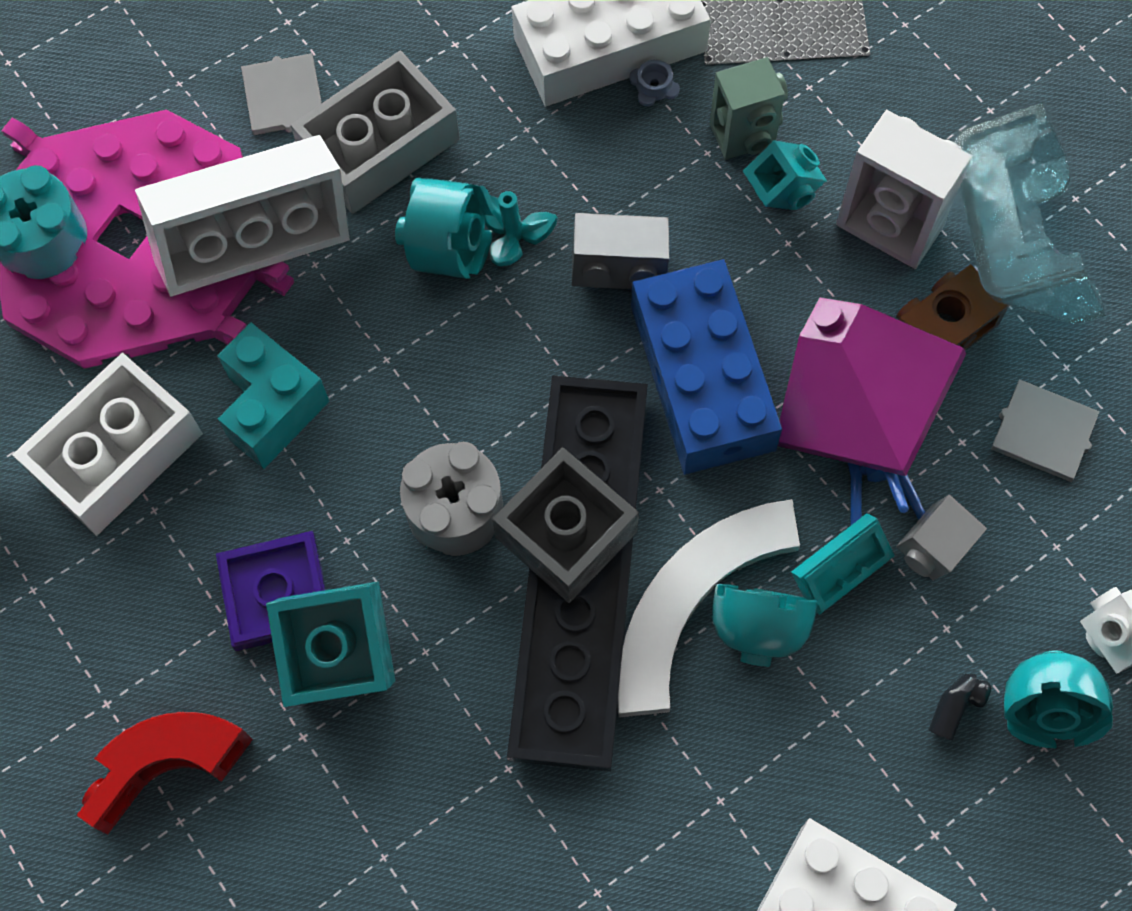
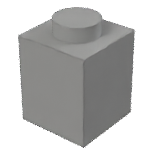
(940, 538)

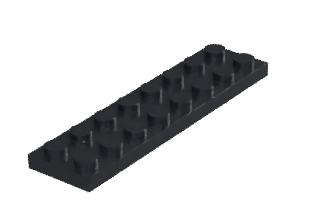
(575, 649)

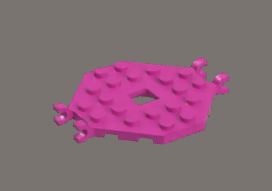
(104, 298)

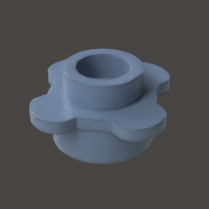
(654, 72)

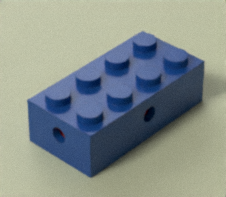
(705, 367)

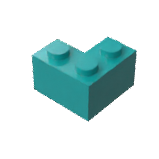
(276, 398)

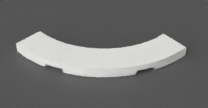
(683, 586)

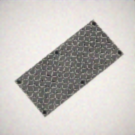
(784, 30)

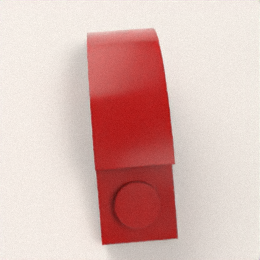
(154, 748)

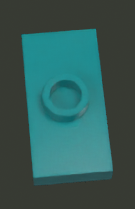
(843, 562)

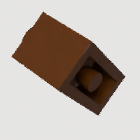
(961, 298)

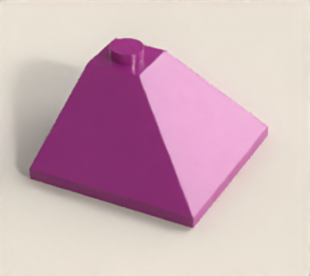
(865, 387)

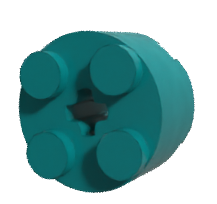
(38, 223)
(446, 227)

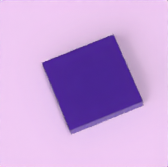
(263, 574)

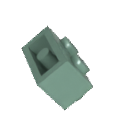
(747, 107)

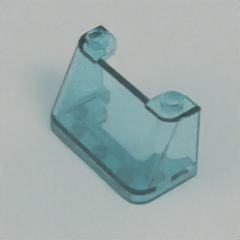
(1010, 173)

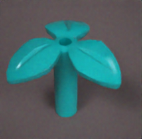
(507, 221)

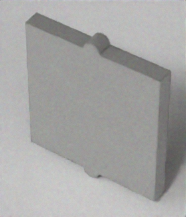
(280, 92)
(1045, 430)

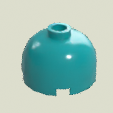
(762, 622)
(1057, 699)

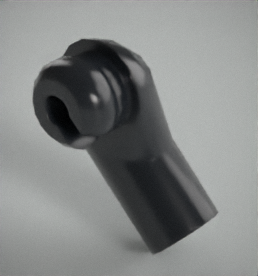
(954, 701)

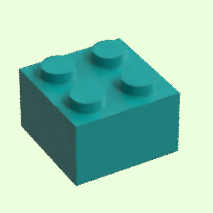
(331, 644)

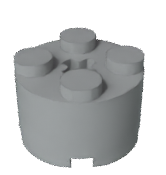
(448, 472)

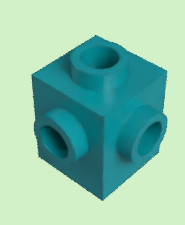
(785, 175)

